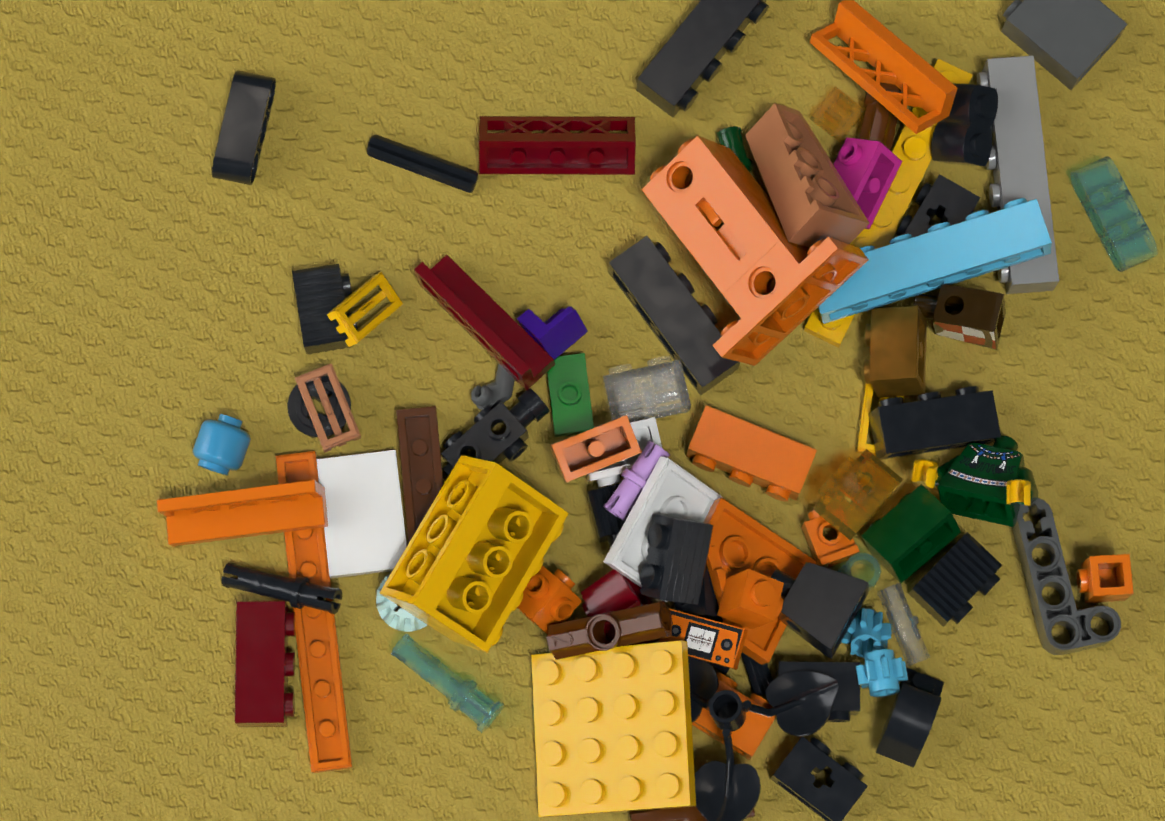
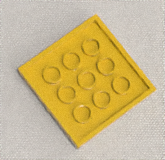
(613, 730)

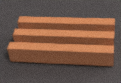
(340, 438)

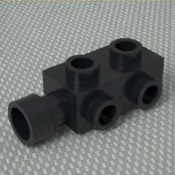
(492, 446)

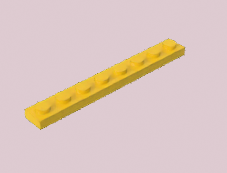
(916, 155)

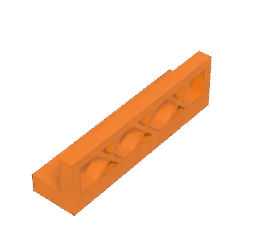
(892, 63)
(244, 512)

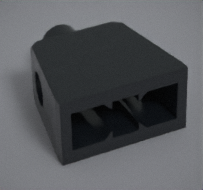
(821, 604)

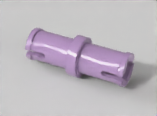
(634, 480)

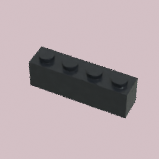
(696, 51)
(672, 312)

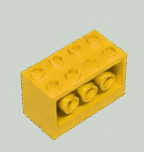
(475, 553)

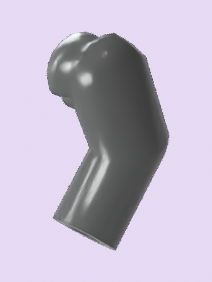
(494, 392)

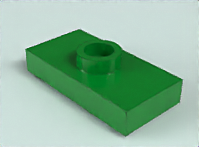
(570, 395)

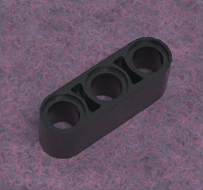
(244, 127)

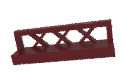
(557, 149)
(485, 321)

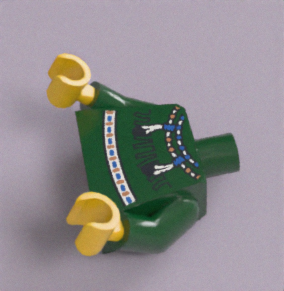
(982, 481)

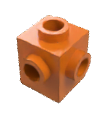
(549, 598)

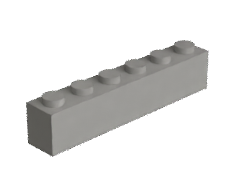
(1019, 162)

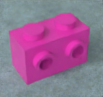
(867, 172)

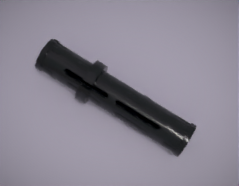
(296, 591)

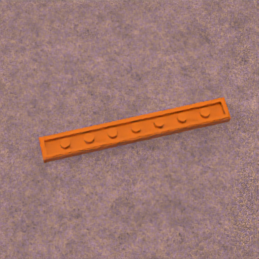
(316, 636)

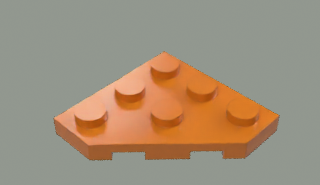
(746, 544)

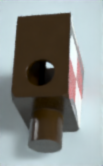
(979, 318)

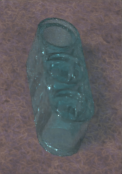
(1113, 214)

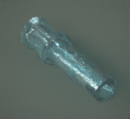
(462, 694)

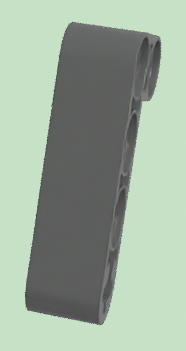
(1056, 576)

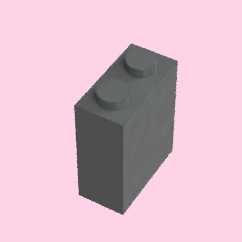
(1063, 34)

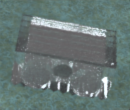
(646, 391)

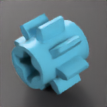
(868, 632)
(881, 673)

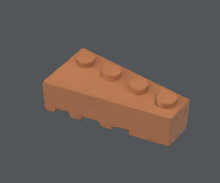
(803, 180)

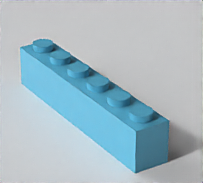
(942, 257)

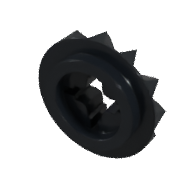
(300, 416)

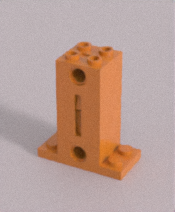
(743, 248)

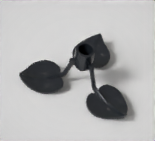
(802, 708)

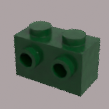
(911, 533)

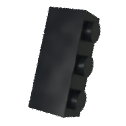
(934, 423)

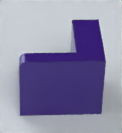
(555, 333)

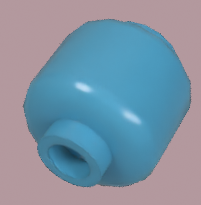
(221, 444)

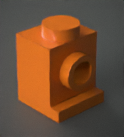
(824, 551)

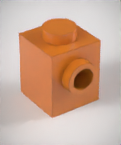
(1105, 578)
(751, 599)

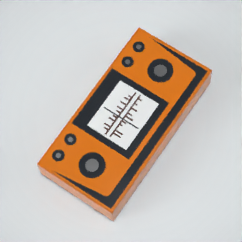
(708, 639)

